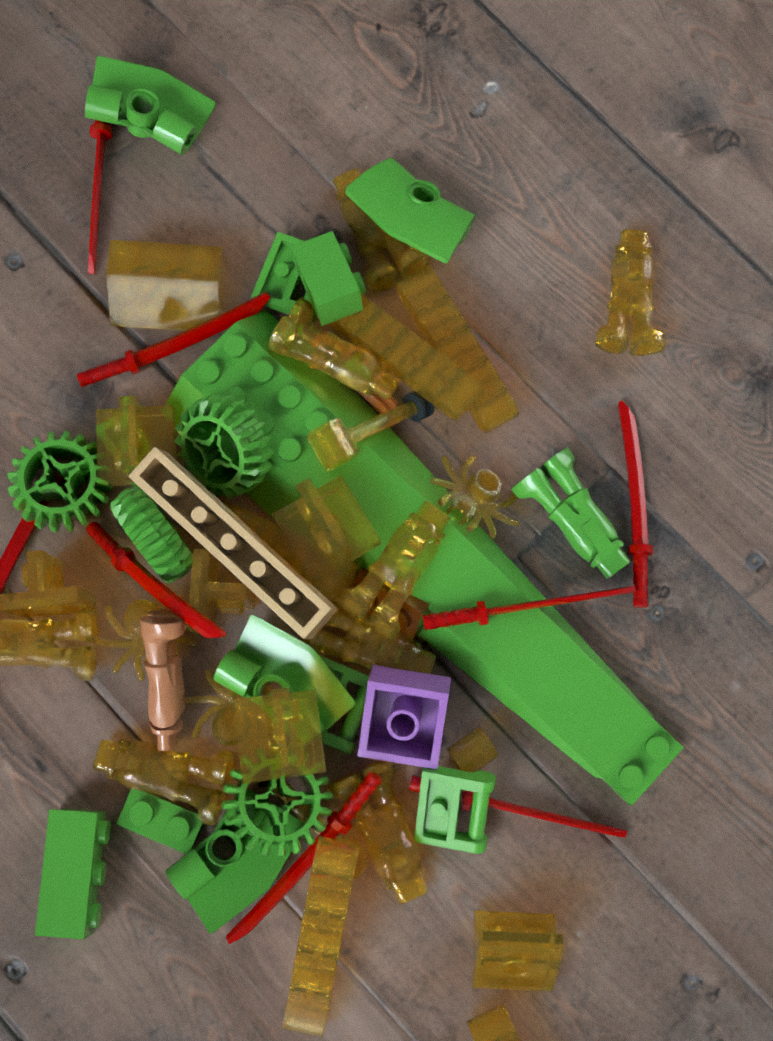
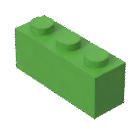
(72, 873)

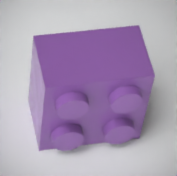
(404, 716)

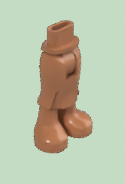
(165, 675)

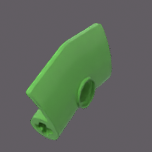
(147, 103)
(411, 209)
(273, 656)
(226, 886)

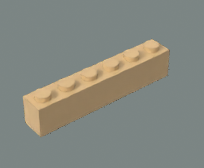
(233, 543)

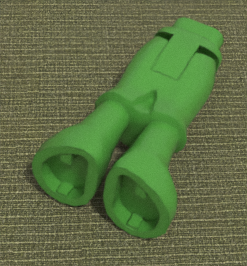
(577, 515)

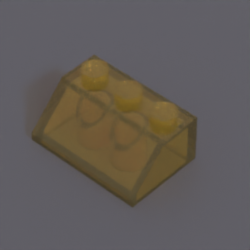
(164, 284)

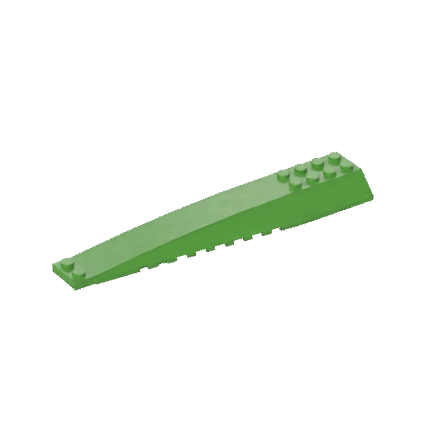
(521, 657)

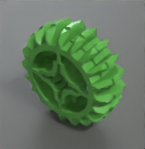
(232, 443)
(47, 489)
(152, 533)
(277, 820)

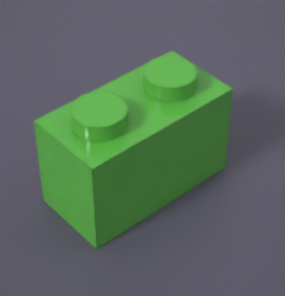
(328, 278)

